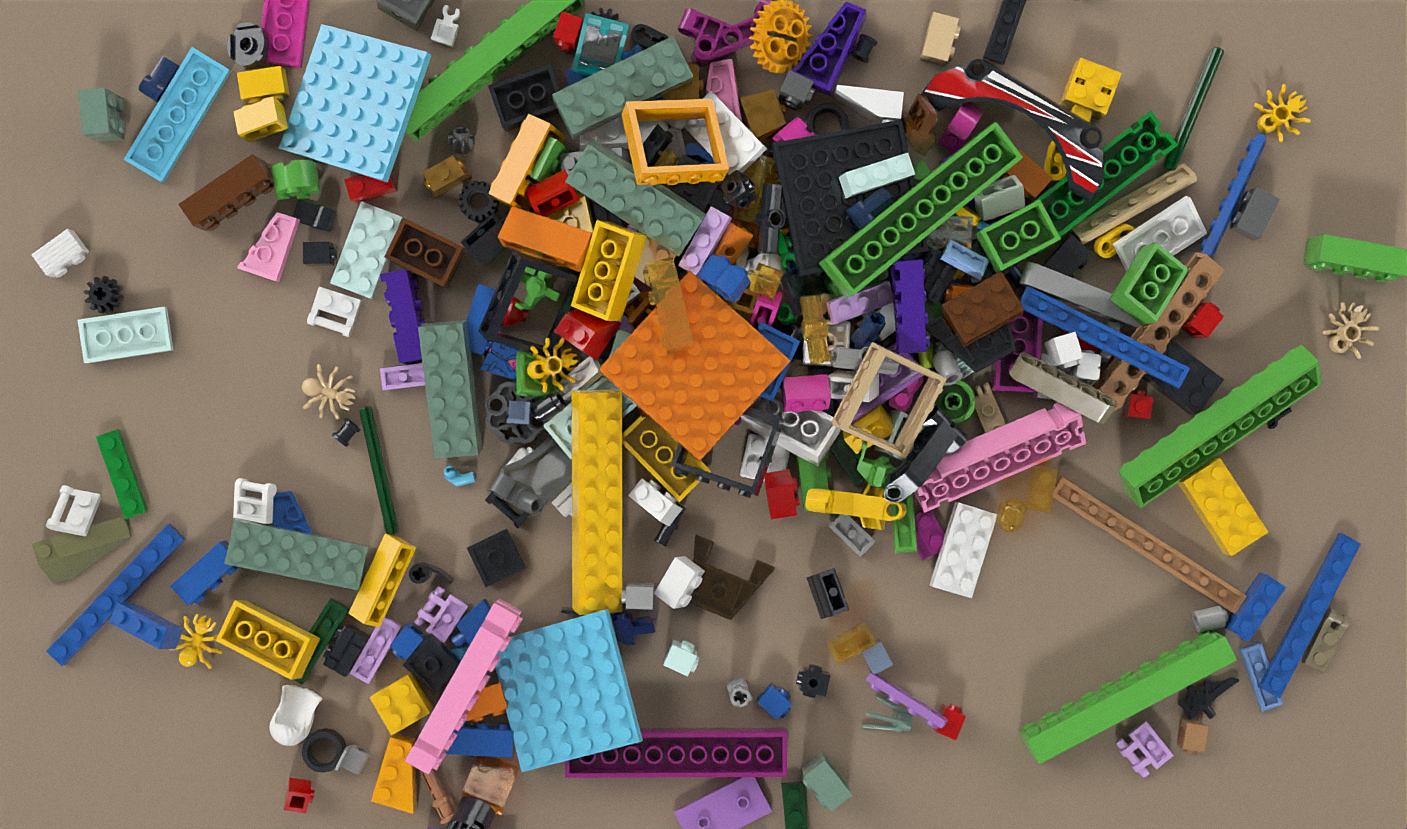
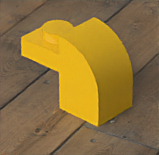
(746, 304)

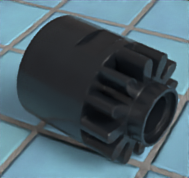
(471, 814)

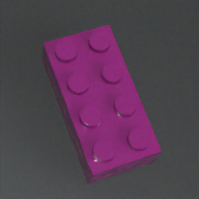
(1027, 339)

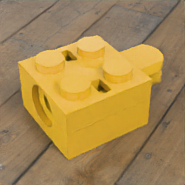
(1092, 90)

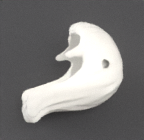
(294, 715)

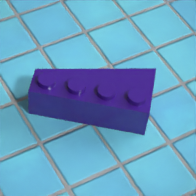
(832, 49)
(909, 306)
(405, 313)

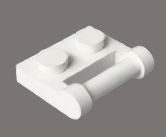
(336, 304)
(254, 508)
(80, 514)

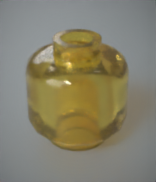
(1011, 514)

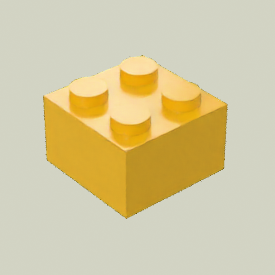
(401, 703)

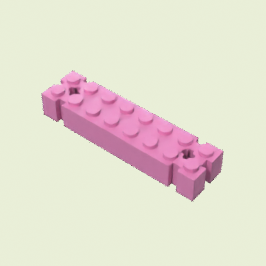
(1002, 454)
(462, 689)

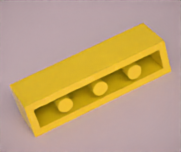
(382, 580)

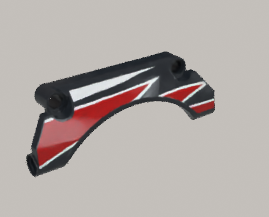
(1068, 130)

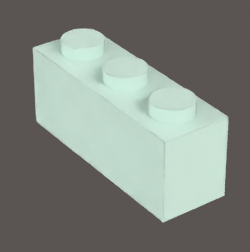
(876, 175)

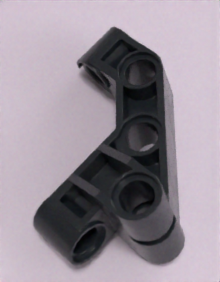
(937, 439)

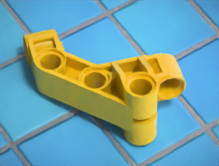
(869, 506)

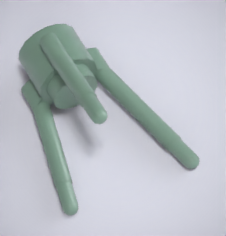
(899, 720)

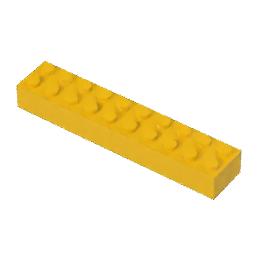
(596, 501)

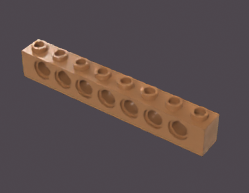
(1210, 275)

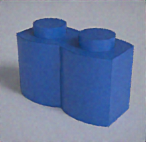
(723, 277)

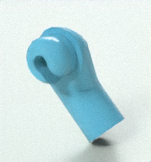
(457, 478)

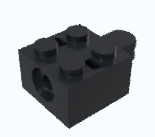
(701, 193)

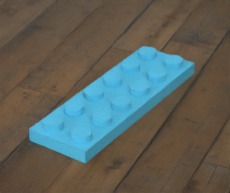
(177, 115)

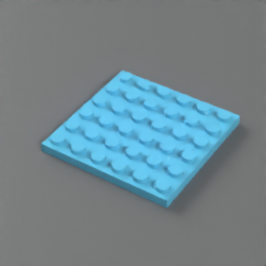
(355, 102)
(567, 692)

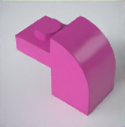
(960, 126)

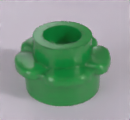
(782, 314)

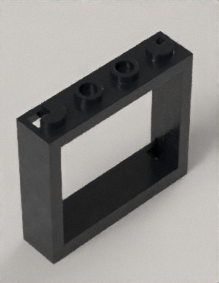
(505, 291)
(725, 483)

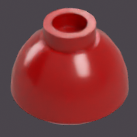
(514, 315)

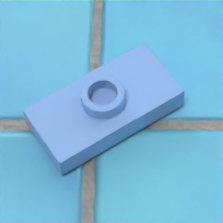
(965, 259)

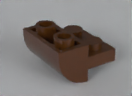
(918, 124)

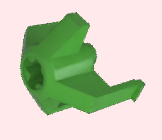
(537, 288)
(874, 470)

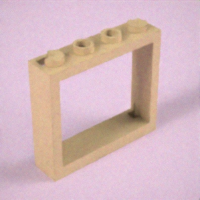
(860, 386)

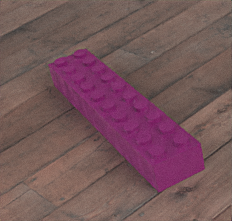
(690, 754)

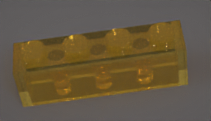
(669, 305)

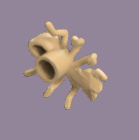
(1350, 332)
(326, 391)

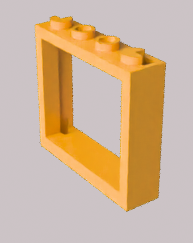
(674, 110)

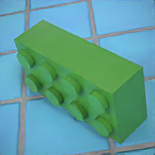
(1356, 257)

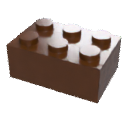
(425, 253)
(982, 309)

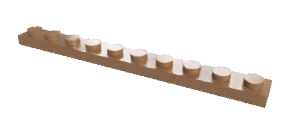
(1148, 545)

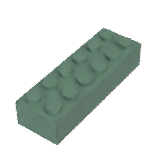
(636, 78)
(647, 208)
(450, 388)
(296, 554)

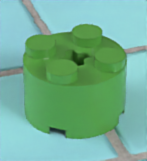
(295, 179)
(963, 398)

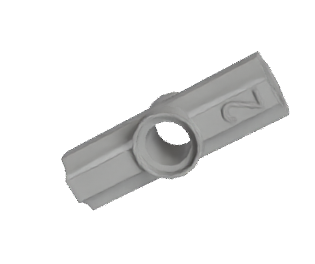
(852, 359)
(739, 692)

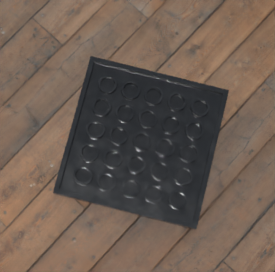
(812, 188)

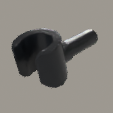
(1278, 417)

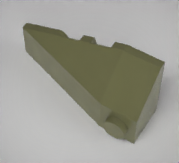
(70, 554)

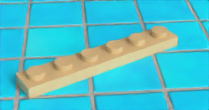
(1133, 203)

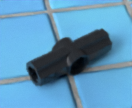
(770, 219)

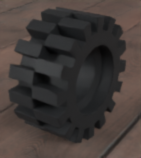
(465, 201)

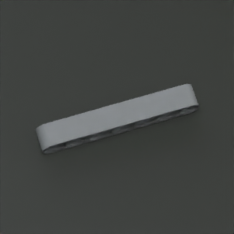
(1075, 293)

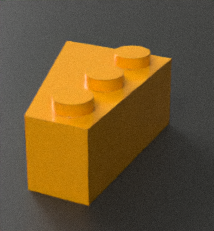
(397, 778)

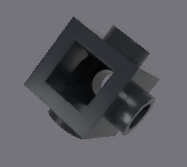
(738, 190)
(818, 687)

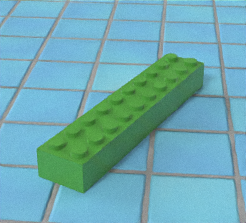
(485, 62)
(920, 210)
(1220, 426)
(1127, 695)

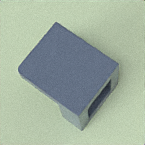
(520, 412)
(877, 658)

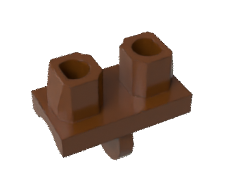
(637, 316)

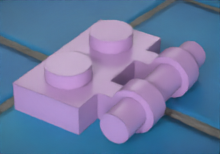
(446, 618)
(1149, 744)

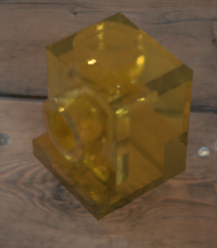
(765, 280)

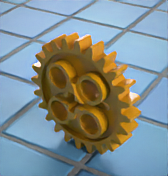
(785, 20)

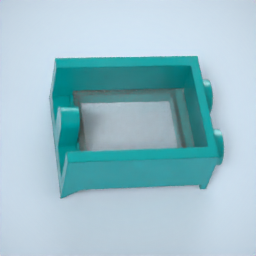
(599, 44)

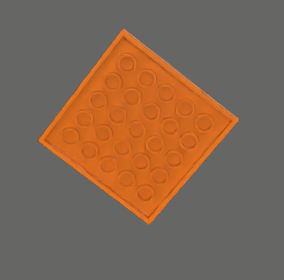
(699, 389)

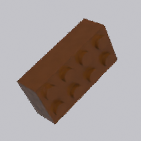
(228, 193)

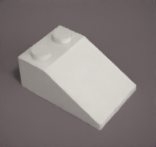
(872, 104)

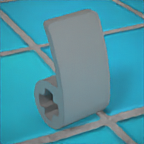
(353, 759)

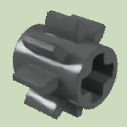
(460, 140)

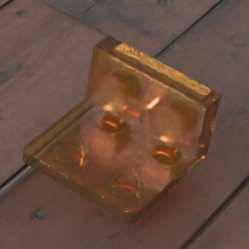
(491, 781)

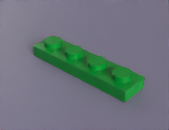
(122, 474)

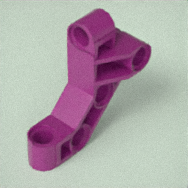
(712, 34)

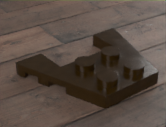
(720, 590)

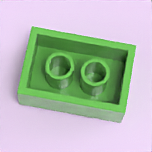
(1018, 236)
(1149, 284)

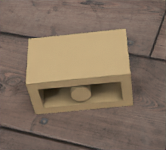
(939, 39)

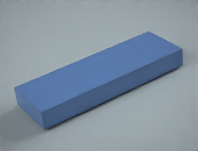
(1256, 666)

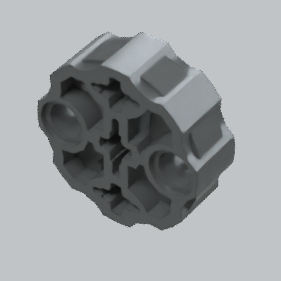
(494, 418)

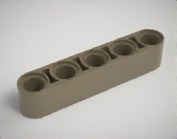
(1063, 388)

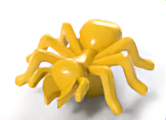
(1281, 114)
(551, 365)
(197, 643)

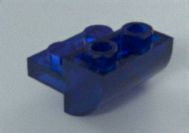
(627, 629)

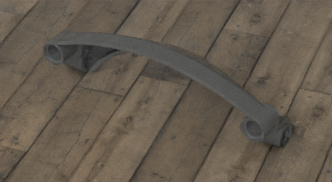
(542, 474)

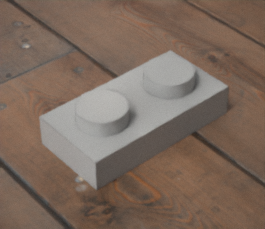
(852, 534)

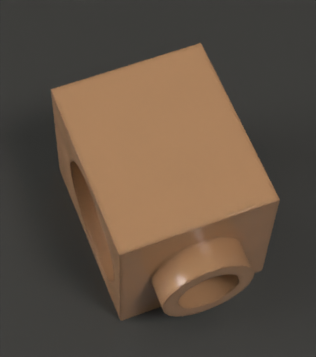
(1192, 736)

